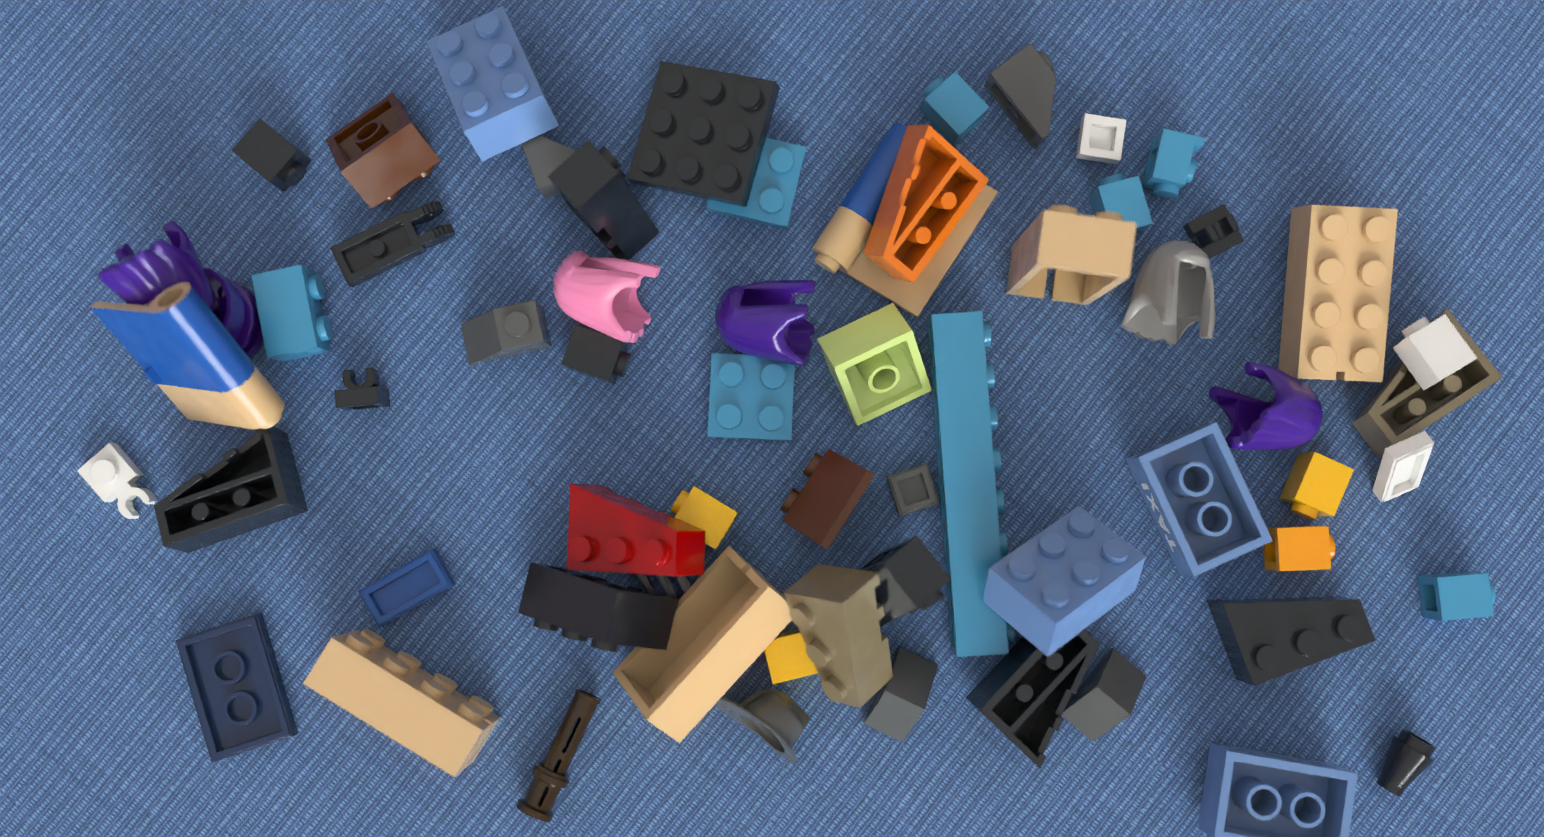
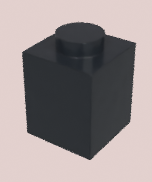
(272, 156)
(596, 355)

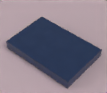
(236, 687)

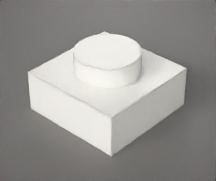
(1101, 138)

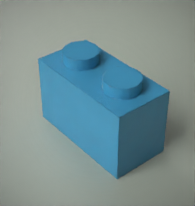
(292, 313)

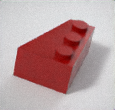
(627, 537)

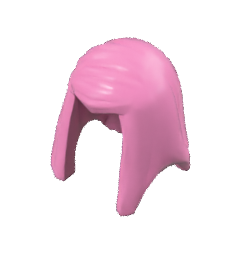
(604, 293)

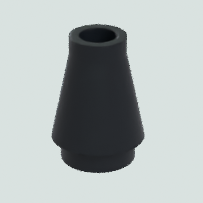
(1405, 761)

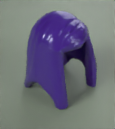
(149, 272)
(766, 321)
(1275, 425)

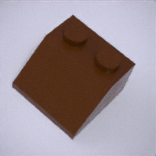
(382, 151)
(826, 498)

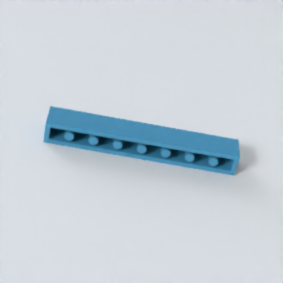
(967, 478)

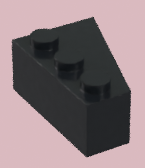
(602, 200)
(235, 496)
(907, 579)
(596, 609)
(1287, 633)
(1030, 691)

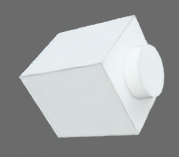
(1433, 350)

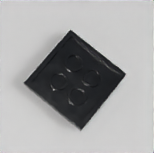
(703, 133)

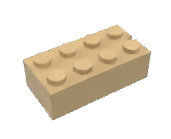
(1085, 251)
(1337, 292)
(713, 640)
(403, 699)

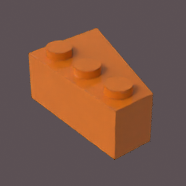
(921, 203)

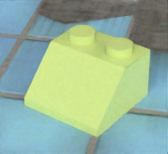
(875, 363)

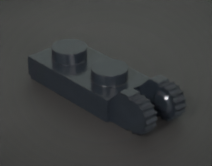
(389, 244)

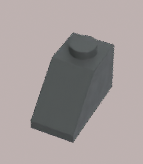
(1026, 92)
(506, 332)

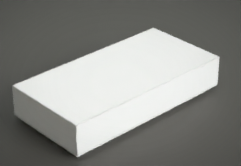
(1402, 466)

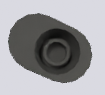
(771, 717)

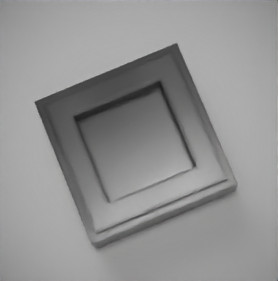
(912, 489)

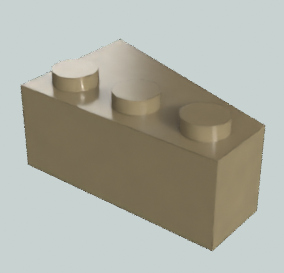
(1403, 408)
(842, 631)

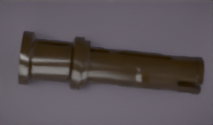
(545, 773)

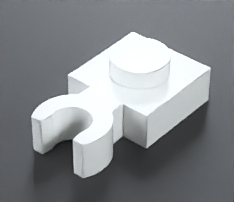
(113, 477)

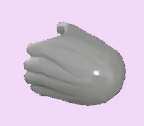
(1172, 294)

